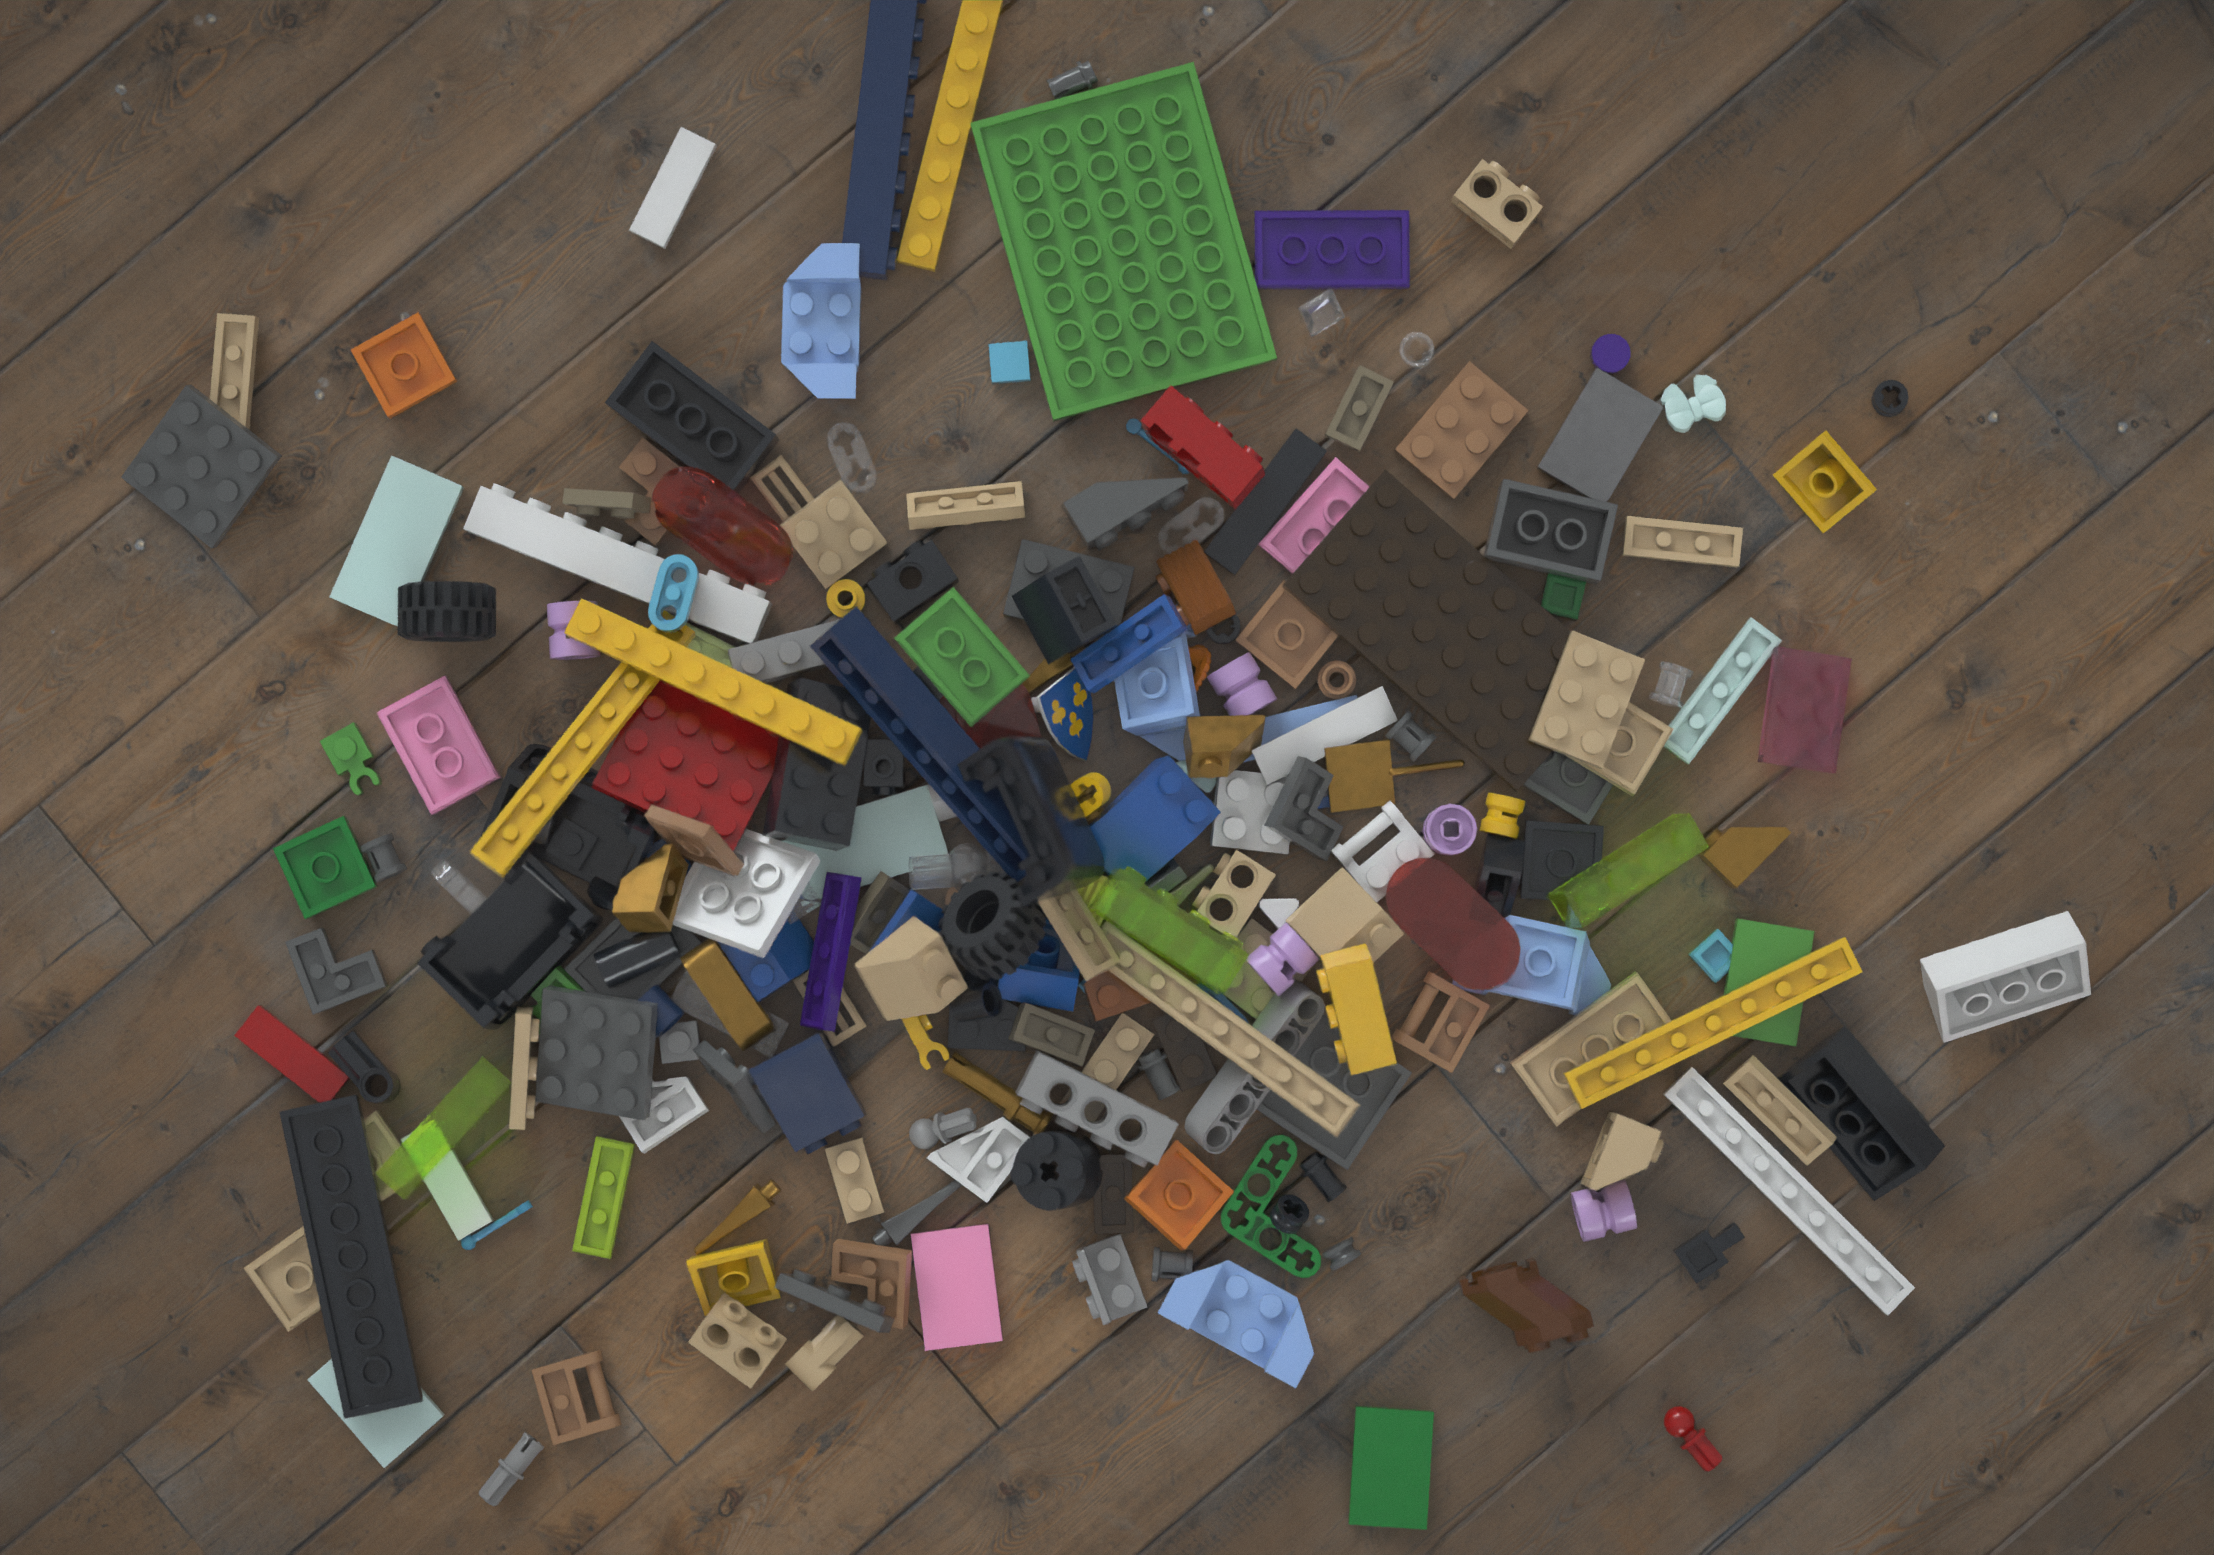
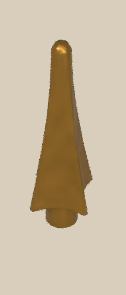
(1046, 672)
(753, 1204)

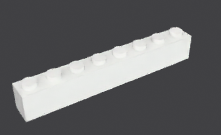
(610, 562)

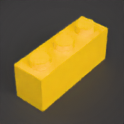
(1356, 1009)

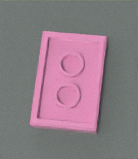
(1313, 515)
(438, 745)
(956, 1287)

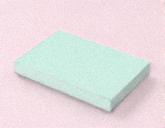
(381, 1432)

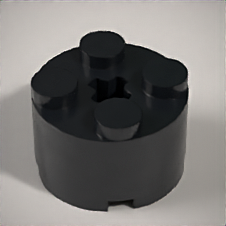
(1037, 1175)

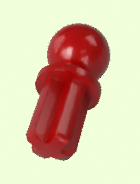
(1680, 1423)

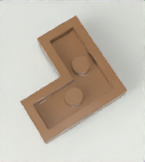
(646, 467)
(881, 1269)

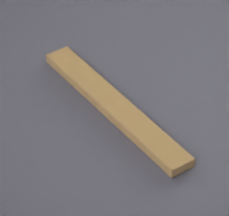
(1229, 1033)

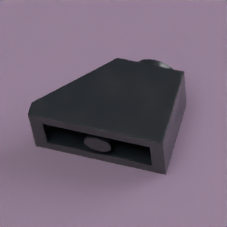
(1500, 872)

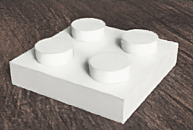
(1244, 808)

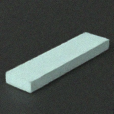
(1720, 689)

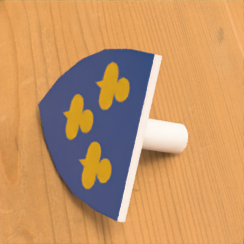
(1068, 713)

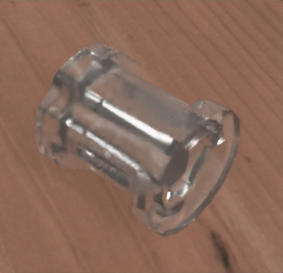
(1670, 684)

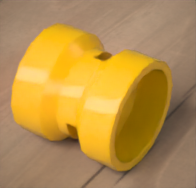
(1500, 824)

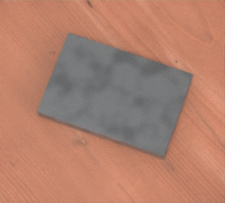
(1600, 437)

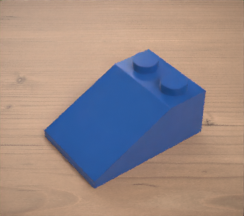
(1152, 819)

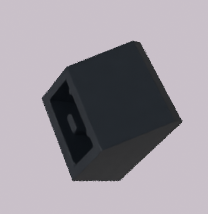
(1064, 610)

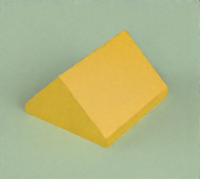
(1824, 481)
(739, 1271)

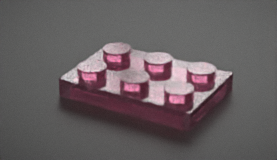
(1804, 710)

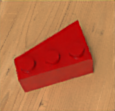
(1203, 447)

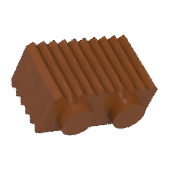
(1194, 587)

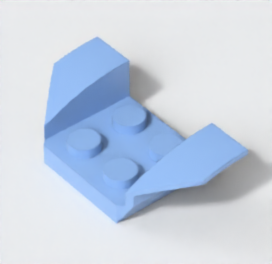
(824, 321)
(1160, 696)
(1553, 967)
(1243, 1316)

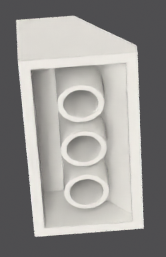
(2006, 976)

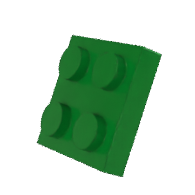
(325, 867)

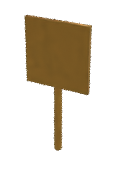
(1366, 774)

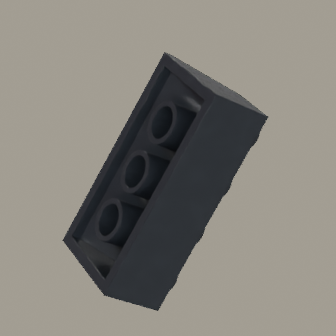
(1874, 1124)

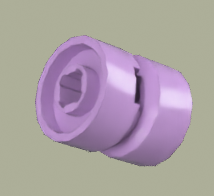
(560, 647)
(1241, 686)
(1449, 829)
(1282, 959)
(1603, 1210)

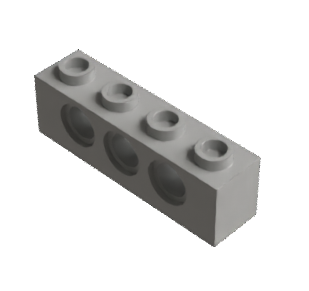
(1155, 1127)

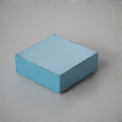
(1009, 362)
(1713, 955)

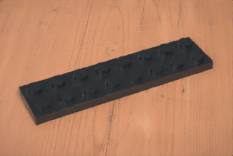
(351, 1256)

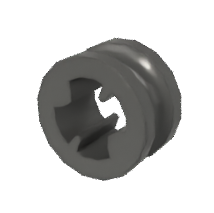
(1341, 1253)

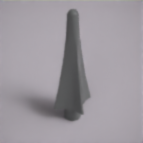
(902, 1224)

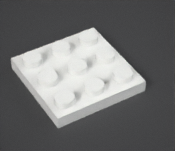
(748, 907)

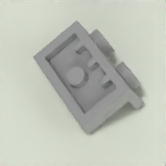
(1110, 1279)

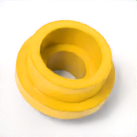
(839, 587)

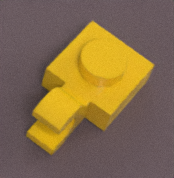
(917, 1029)

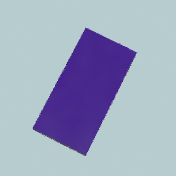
(1332, 249)

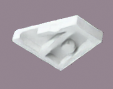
(672, 1107)
(982, 1157)

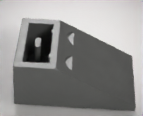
(1112, 506)

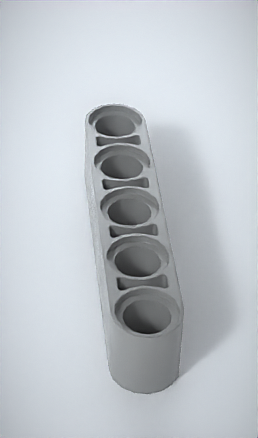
(1235, 1092)

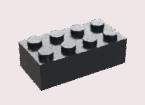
(691, 418)
(810, 794)

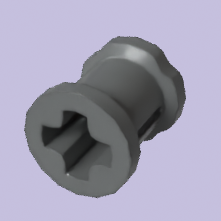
(1411, 736)
(383, 857)
(1171, 1264)

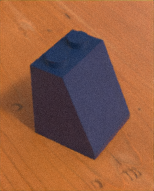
(809, 1093)

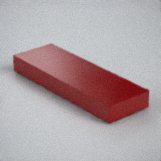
(292, 1055)

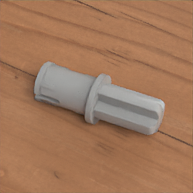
(510, 1469)

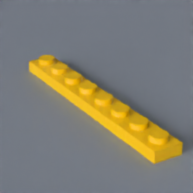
(949, 133)
(713, 682)
(568, 762)
(1712, 1022)

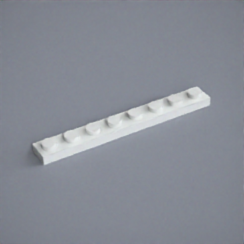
(1789, 1191)

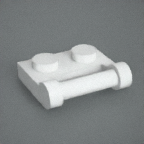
(1378, 869)

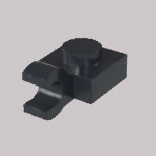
(1704, 1254)

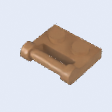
(1452, 1027)
(563, 1399)

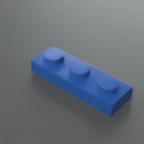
(1129, 644)

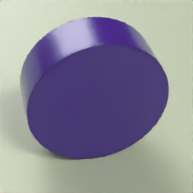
(1610, 353)

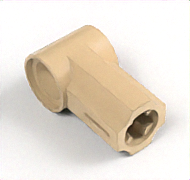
(819, 1357)

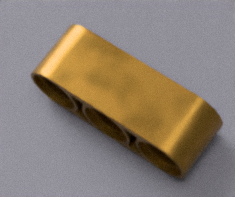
(727, 994)

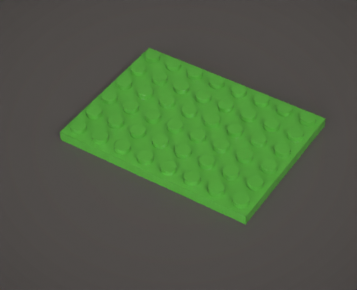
(1123, 241)

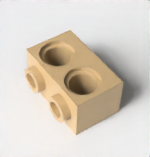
(1490, 211)
(1241, 899)
(737, 1340)

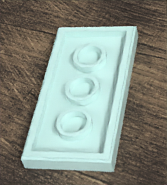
(396, 538)
(883, 839)

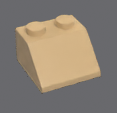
(1344, 917)
(911, 973)
(1621, 1151)

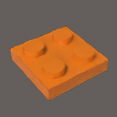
(404, 365)
(1179, 1195)

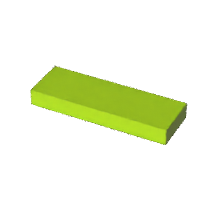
(603, 1197)

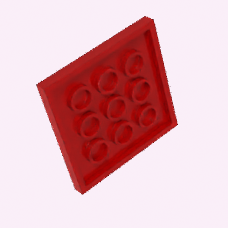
(690, 762)

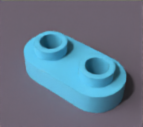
(673, 594)

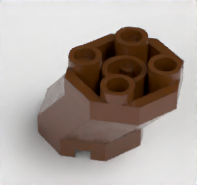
(1527, 1304)

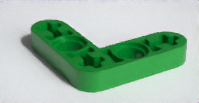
(1258, 1220)

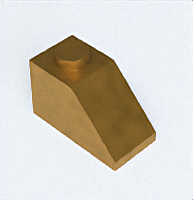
(1220, 743)
(1740, 850)
(651, 892)

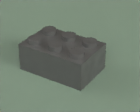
(1550, 531)

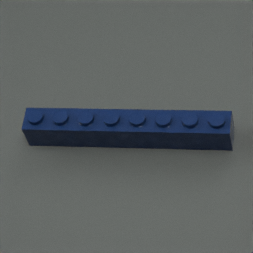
(881, 133)
(920, 731)

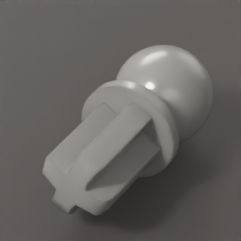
(926, 1133)

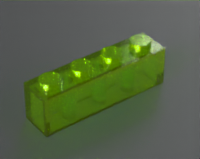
(1628, 870)
(1169, 930)
(444, 1128)

